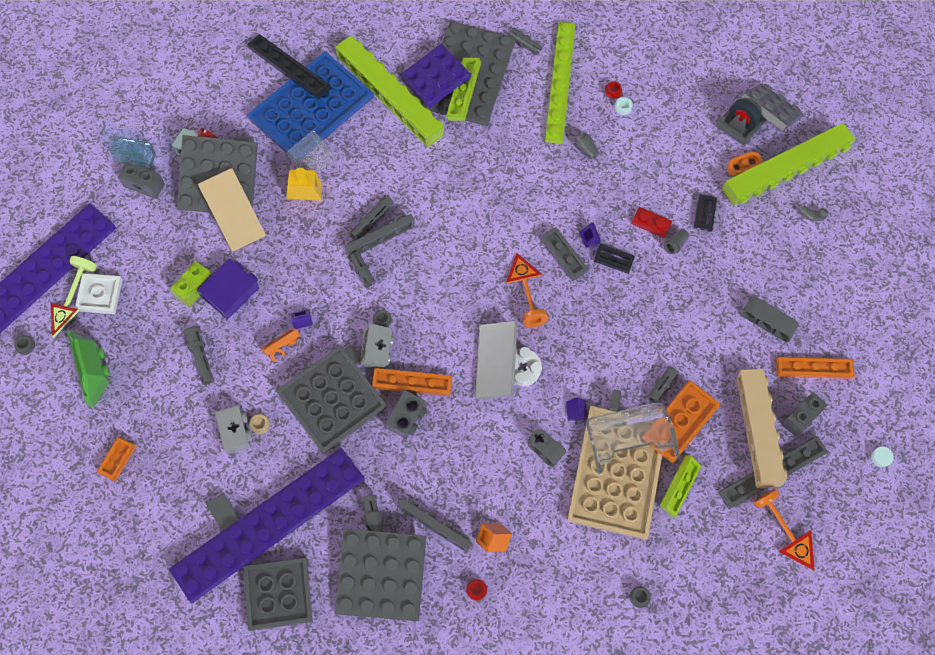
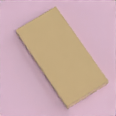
(232, 210)

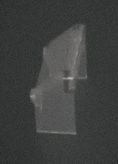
(630, 430)

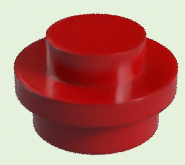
(613, 90)
(476, 589)

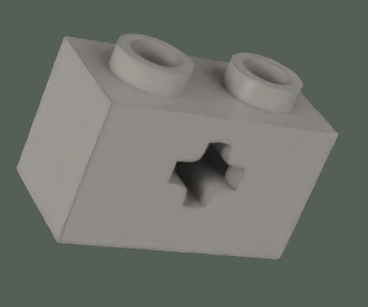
(376, 338)
(226, 421)

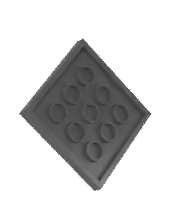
(208, 157)
(331, 399)
(380, 575)

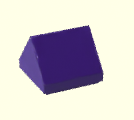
(590, 235)
(301, 319)
(576, 409)

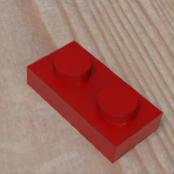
(651, 222)

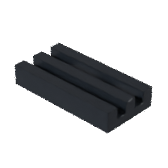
(703, 225)
(599, 254)

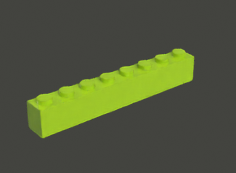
(390, 91)
(787, 164)

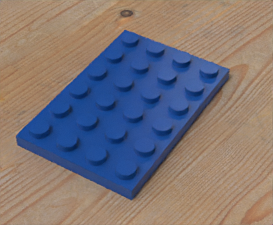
(294, 112)

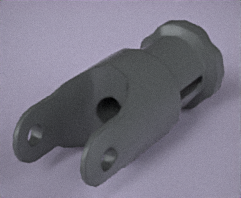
(372, 517)

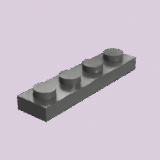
(381, 235)
(428, 519)

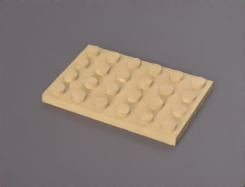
(619, 497)

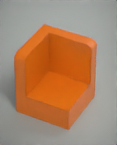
(493, 537)

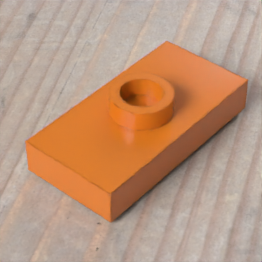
(116, 459)

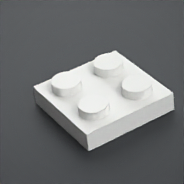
(98, 293)

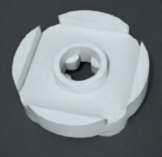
(533, 368)

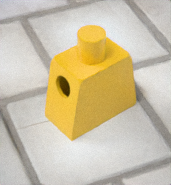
(304, 185)

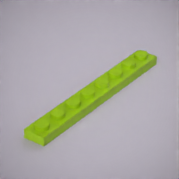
(560, 83)

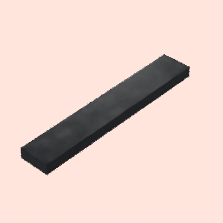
(289, 66)

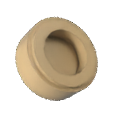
(259, 424)

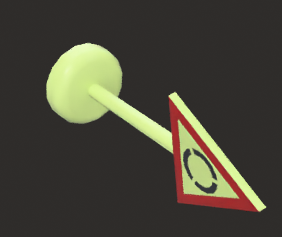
(63, 314)

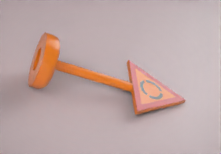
(522, 271)
(799, 549)

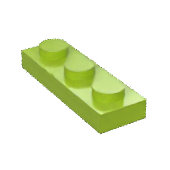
(680, 486)

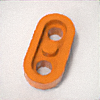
(742, 163)

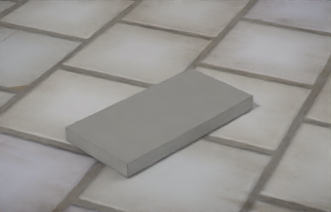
(496, 360)

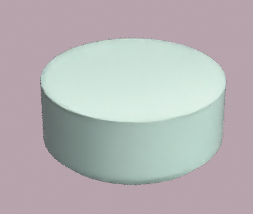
(623, 105)
(882, 456)

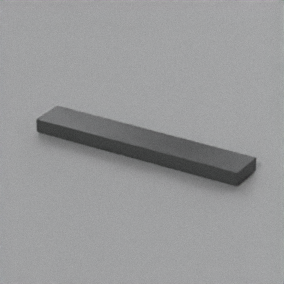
(792, 461)

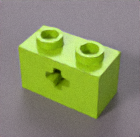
(186, 287)

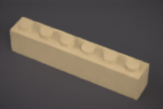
(761, 429)

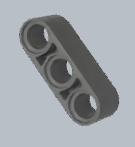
(770, 319)

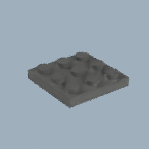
(773, 106)
(278, 594)

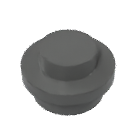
(382, 318)
(24, 345)
(640, 597)

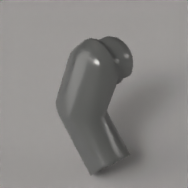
(814, 215)

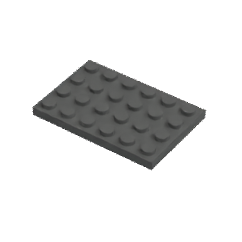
(494, 53)

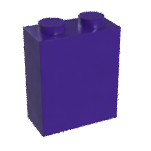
(228, 288)

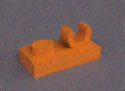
(287, 338)

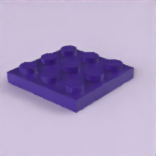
(435, 75)

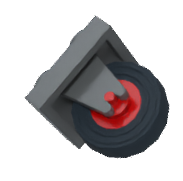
(741, 121)

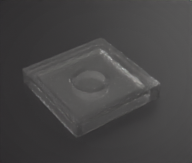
(311, 153)

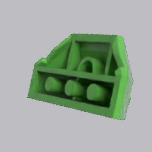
(90, 367)

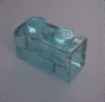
(132, 151)

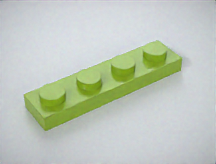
(462, 94)

